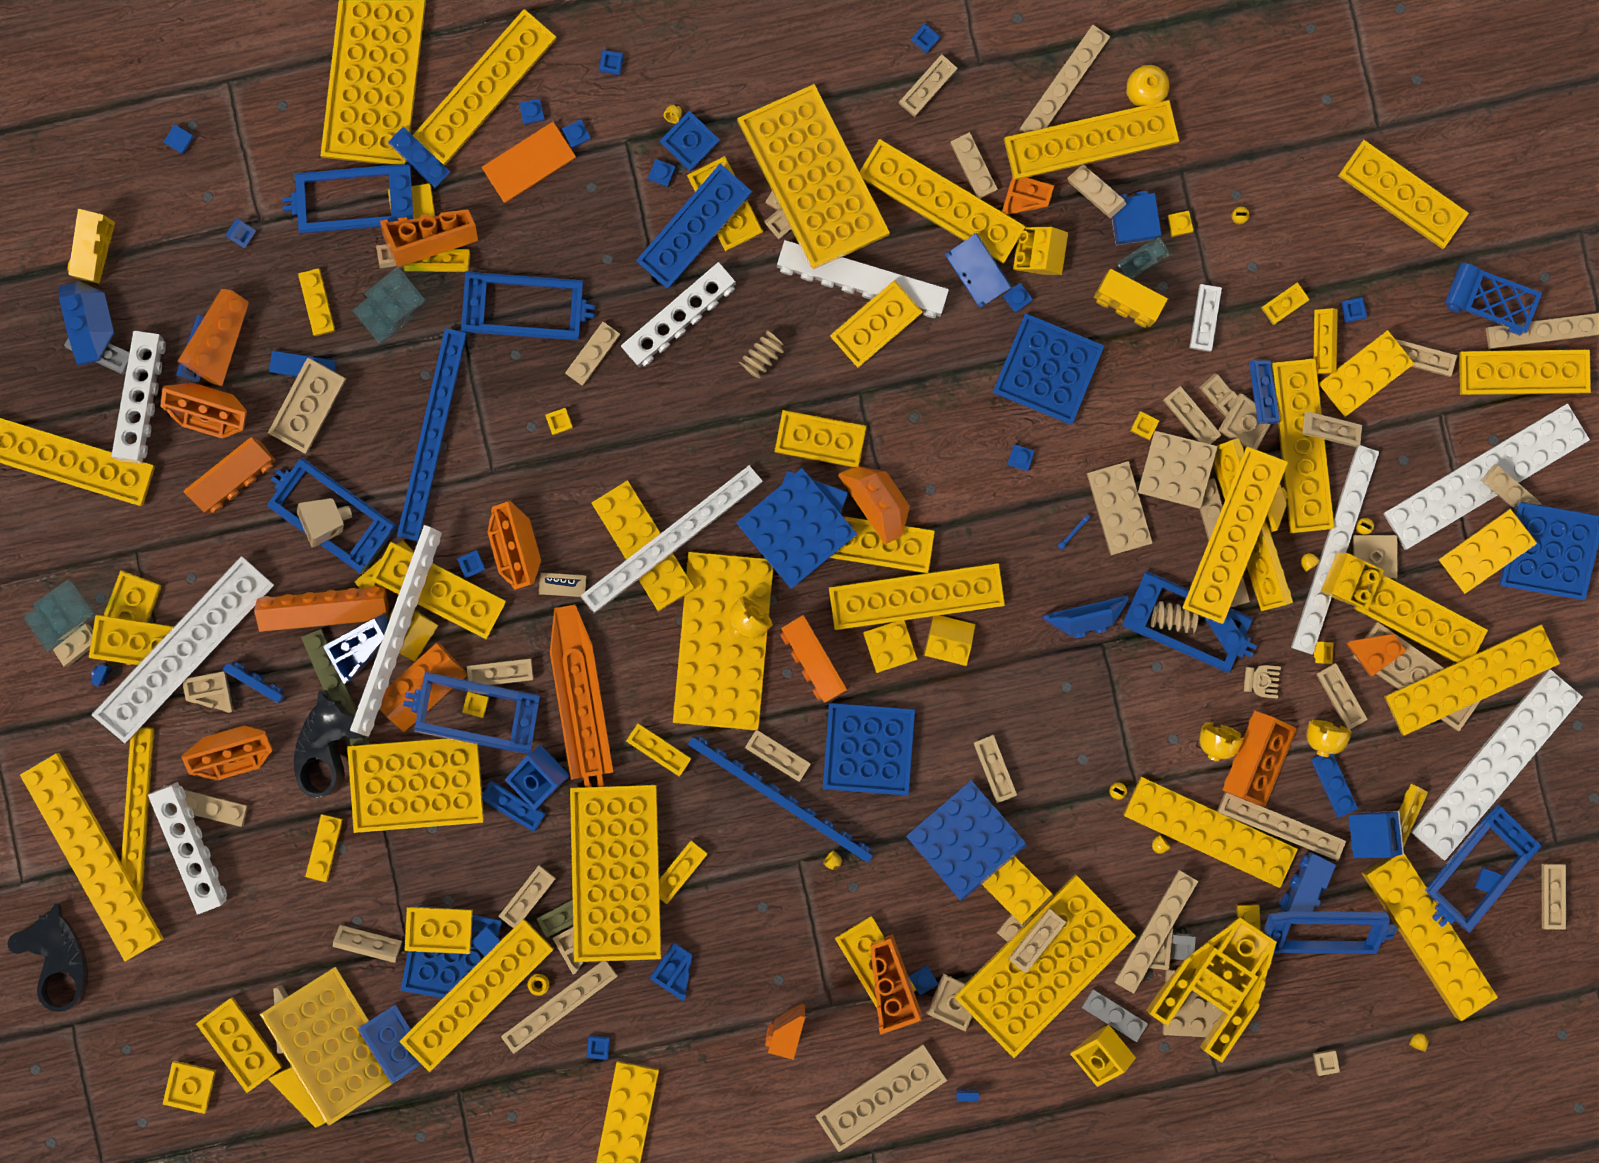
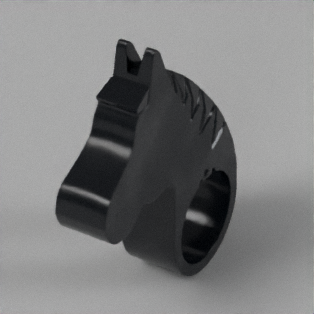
(319, 739)
(62, 951)

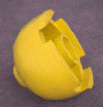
(1147, 85)
(747, 619)
(1327, 738)
(1220, 742)

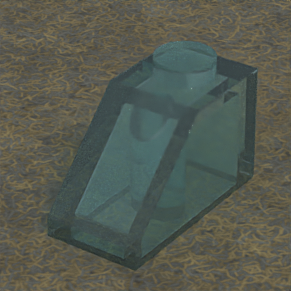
(1144, 258)

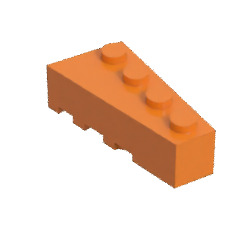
(428, 235)
(215, 338)
(893, 990)

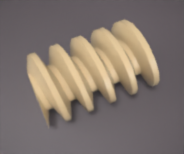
(762, 354)
(1174, 616)

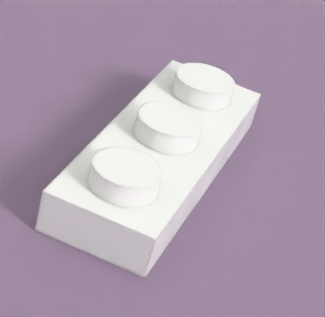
(1205, 317)

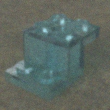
(388, 305)
(58, 615)

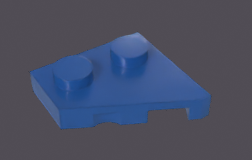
(673, 971)

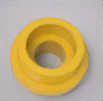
(538, 991)

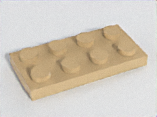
(307, 405)
(1119, 508)

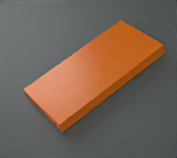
(529, 162)

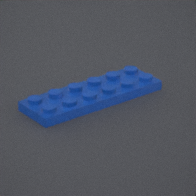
(694, 226)

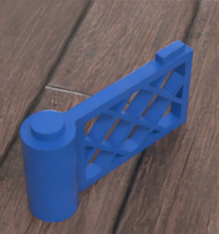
(1464, 291)

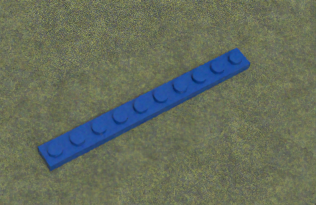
(432, 434)
(788, 803)

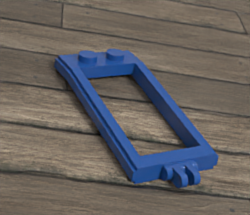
(400, 197)
(474, 306)
(371, 541)
(1143, 605)
(523, 722)
(1514, 836)
(1279, 923)

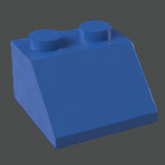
(537, 777)

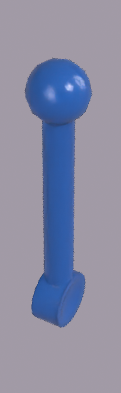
(1062, 544)

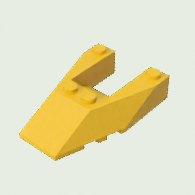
(1228, 974)

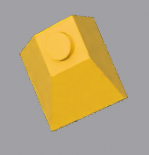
(1277, 509)

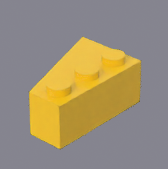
(292, 1088)

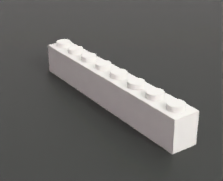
(861, 278)

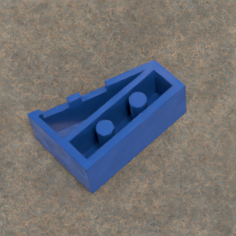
(1307, 884)

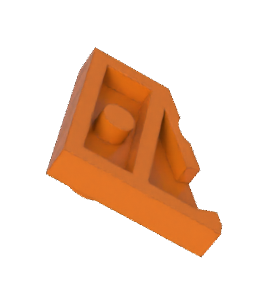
(1027, 195)
(1376, 652)

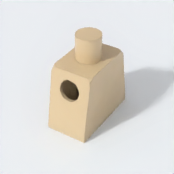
(322, 519)

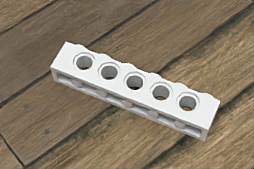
(716, 275)
(141, 343)
(185, 859)

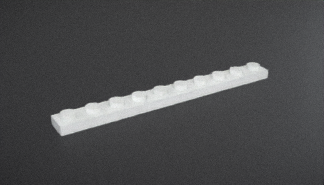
(671, 539)
(1337, 541)
(396, 631)

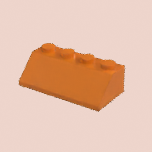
(230, 475)
(813, 658)
(436, 661)
(1259, 759)
(784, 1033)

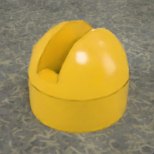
(670, 110)
(1240, 219)
(1363, 530)
(1309, 561)
(1120, 786)
(1160, 845)
(833, 861)
(1419, 1042)

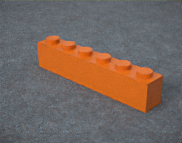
(321, 608)

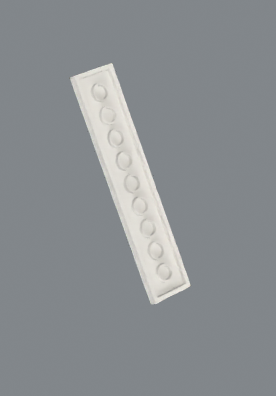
(1462, 489)
(182, 649)
(1496, 764)

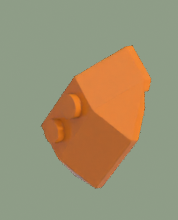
(204, 409)
(878, 500)
(513, 545)
(228, 753)

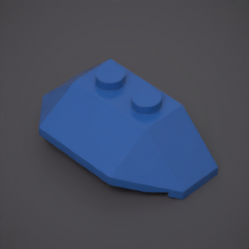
(86, 321)
(1087, 617)

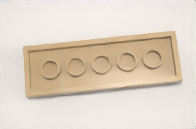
(1412, 667)
(880, 1097)

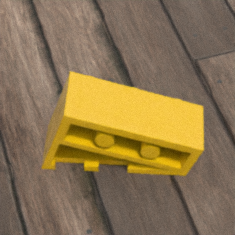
(90, 245)

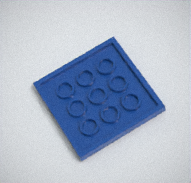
(1048, 369)
(796, 528)
(1563, 553)
(868, 749)
(966, 840)
(439, 973)

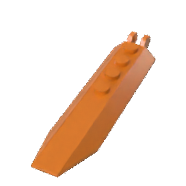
(579, 697)

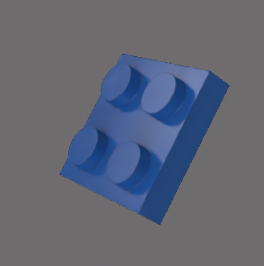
(689, 141)

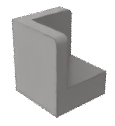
(1182, 946)

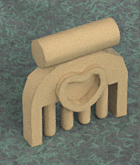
(1259, 680)

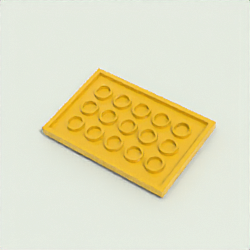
(415, 784)
(324, 1046)

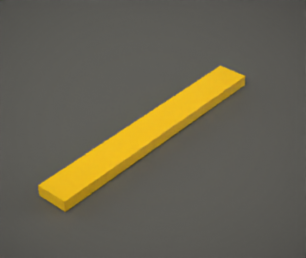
(137, 805)

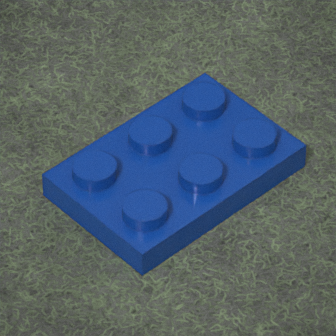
(383, 1038)

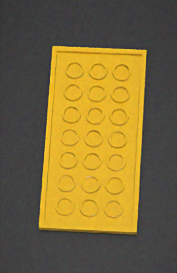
(372, 79)
(813, 177)
(716, 668)
(615, 873)
(1021, 1004)

